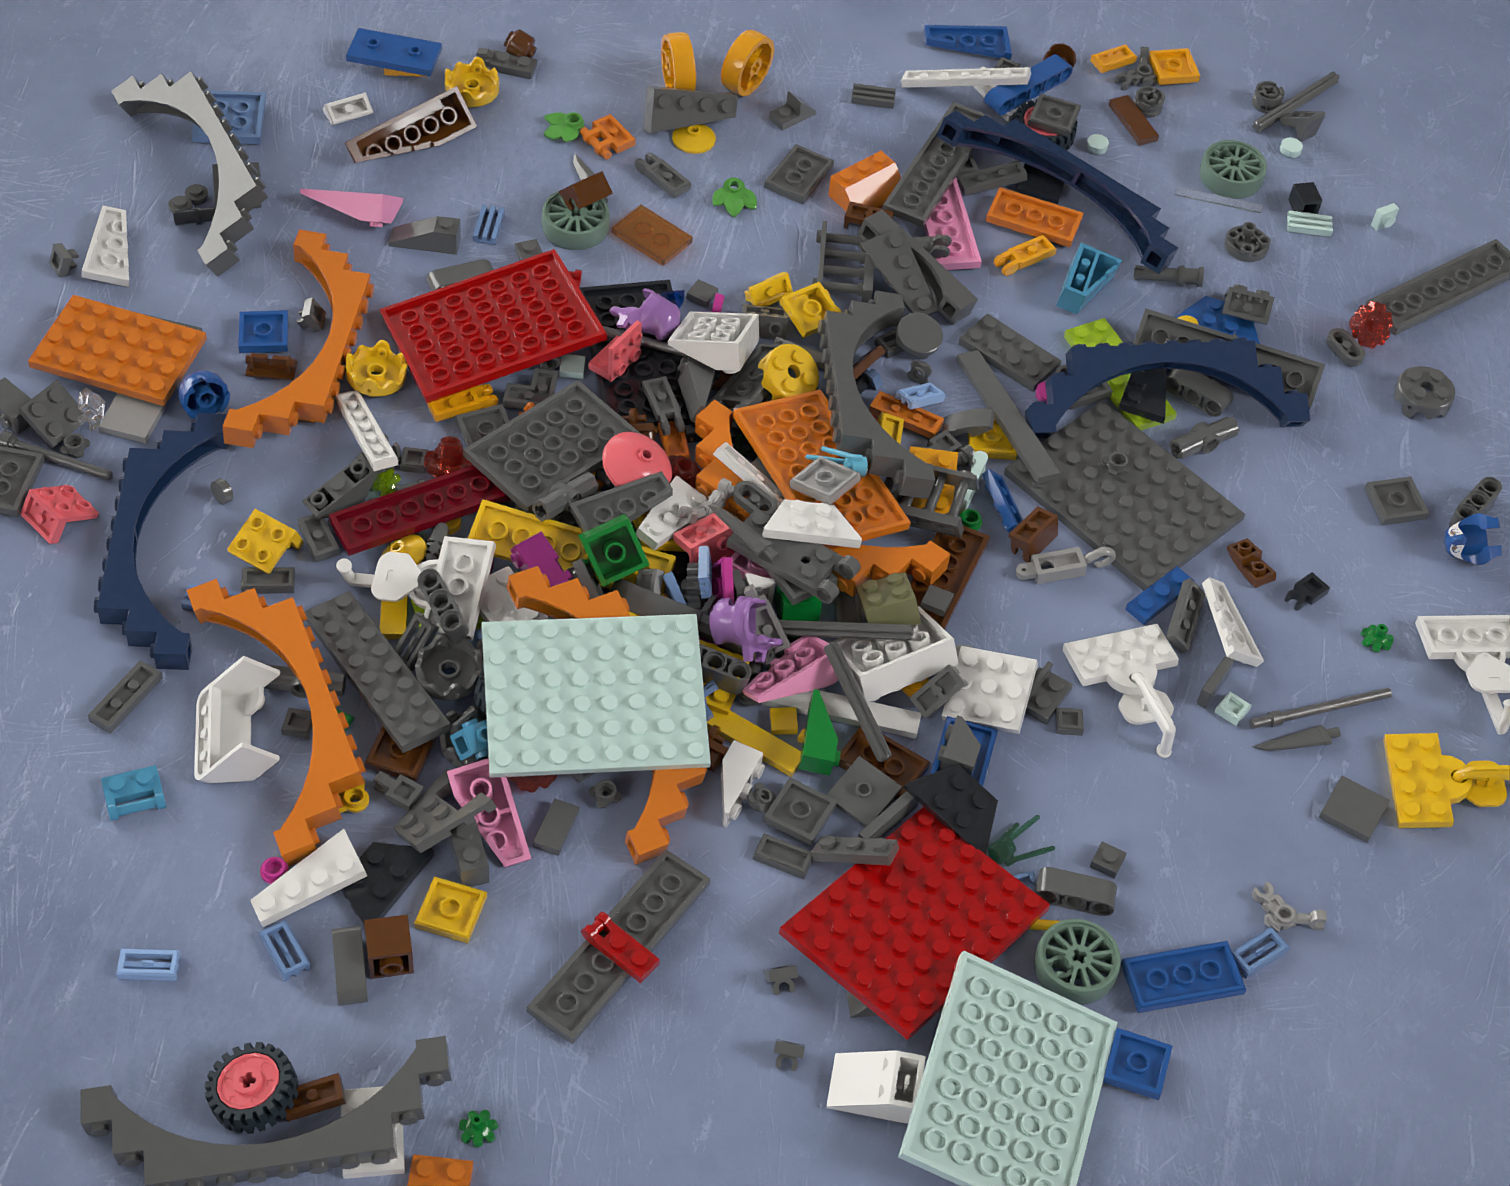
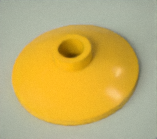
(694, 138)
(410, 544)

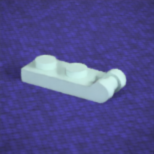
(977, 468)

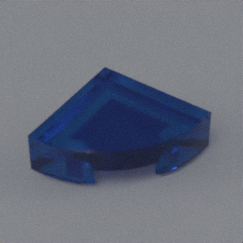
(674, 297)

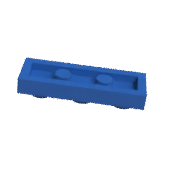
(1002, 499)
(1157, 596)

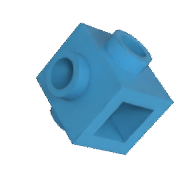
(471, 740)

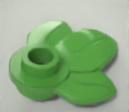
(563, 126)
(734, 199)

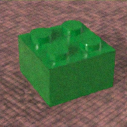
(613, 550)

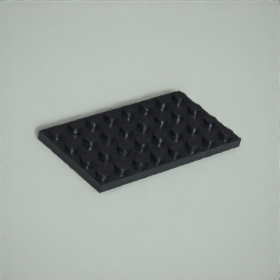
(626, 390)

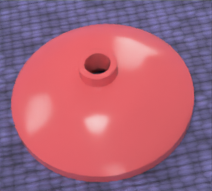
(633, 457)

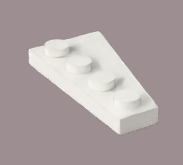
(108, 249)

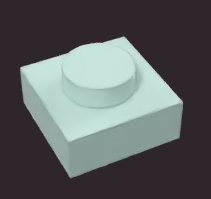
(1385, 216)

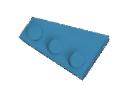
(1086, 277)

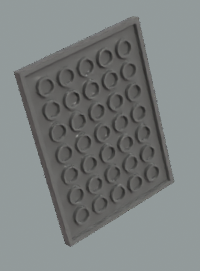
(1149, 517)

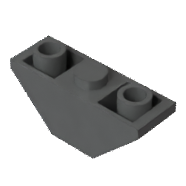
(343, 490)

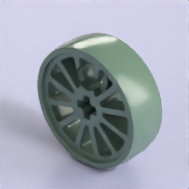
(1233, 169)
(582, 226)
(1077, 960)

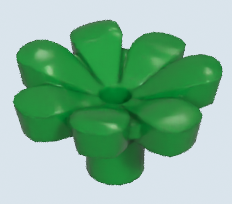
(1377, 637)
(478, 1128)

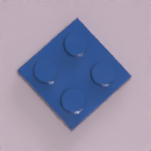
(263, 331)
(1137, 1063)

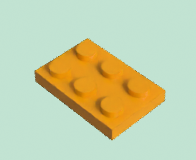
(942, 459)

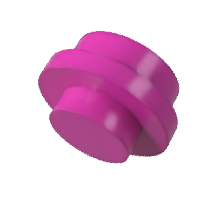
(273, 869)

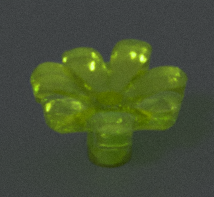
(387, 482)

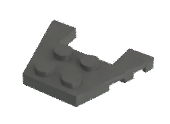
(433, 818)

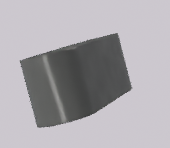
(453, 274)
(1199, 391)
(1479, 500)
(435, 597)
(726, 670)
(1076, 891)
(349, 965)

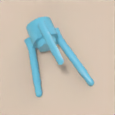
(852, 461)

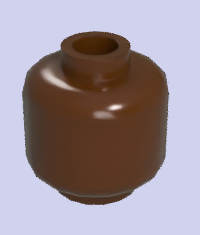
(520, 44)

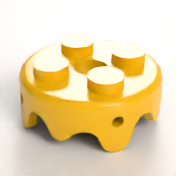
(475, 74)
(376, 359)
(776, 375)

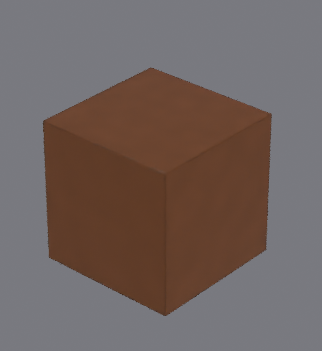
(389, 946)

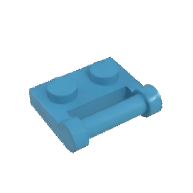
(130, 787)

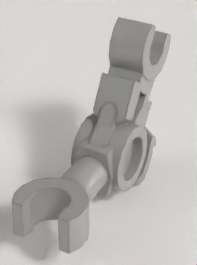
(716, 499)
(1284, 916)

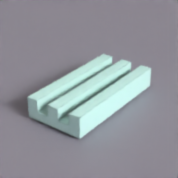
(1309, 223)

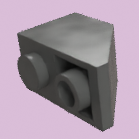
(961, 747)

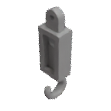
(1066, 563)

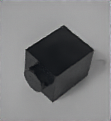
(1305, 198)

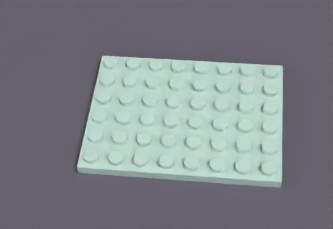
(594, 695)
(1008, 1083)

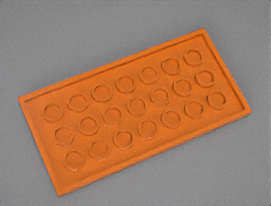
(798, 426)

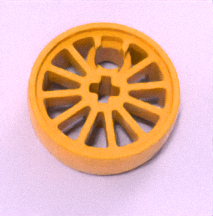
(678, 61)
(747, 62)

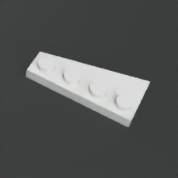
(664, 519)
(1230, 625)
(315, 877)

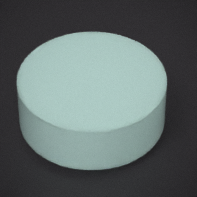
(1097, 144)
(1291, 147)

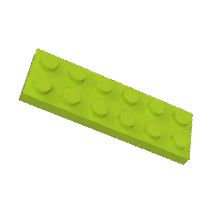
(1101, 332)

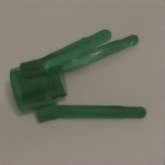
(1003, 848)

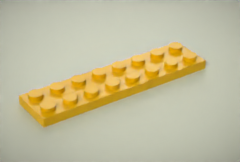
(512, 526)

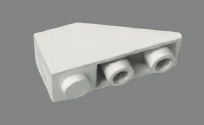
(738, 772)

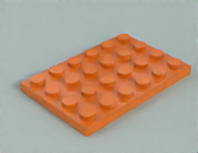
(118, 350)

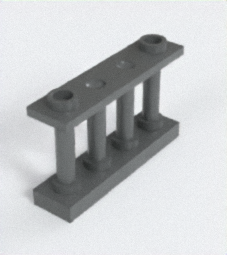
(863, 273)
(926, 517)

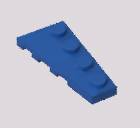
(979, 40)

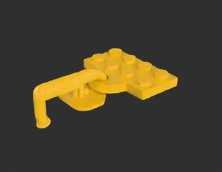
(1428, 782)

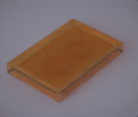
(652, 235)

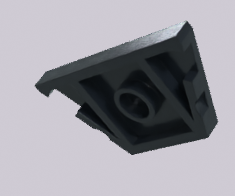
(957, 803)
(389, 874)

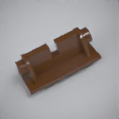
(276, 368)

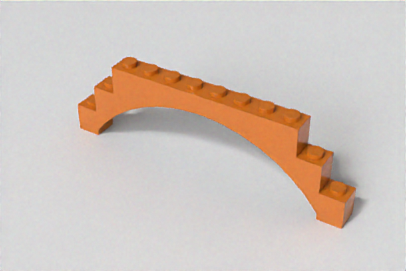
(313, 391)
(923, 562)
(572, 601)
(332, 757)

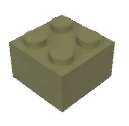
(889, 601)

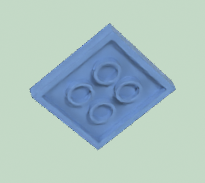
(242, 111)

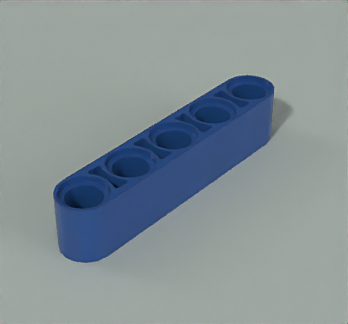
(1043, 78)

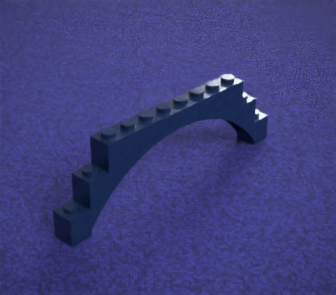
(1023, 144)
(1225, 360)
(121, 593)

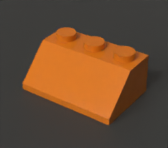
(865, 182)

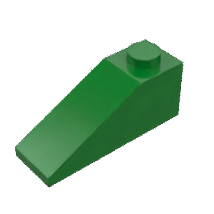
(820, 741)

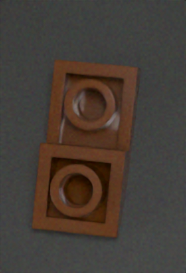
(1249, 562)

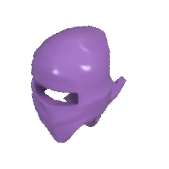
(656, 314)
(738, 625)

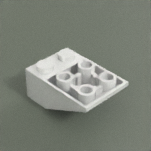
(876, 1084)

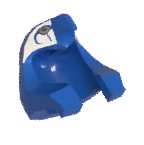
(1469, 540)

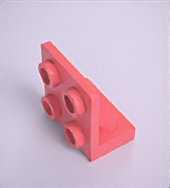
(618, 353)
(51, 507)
(705, 532)

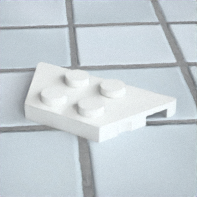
(812, 524)

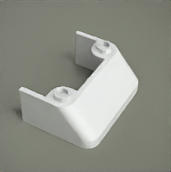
(224, 724)

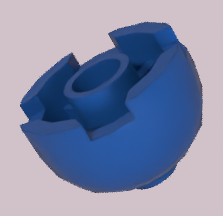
(203, 393)

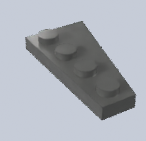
(628, 499)

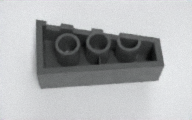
(680, 108)

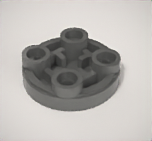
(1247, 243)
(919, 335)

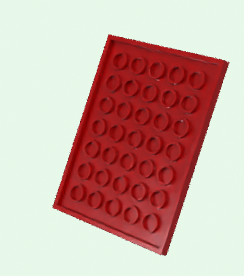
(492, 325)
(902, 925)

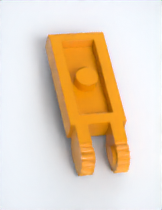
(1025, 255)
(463, 402)

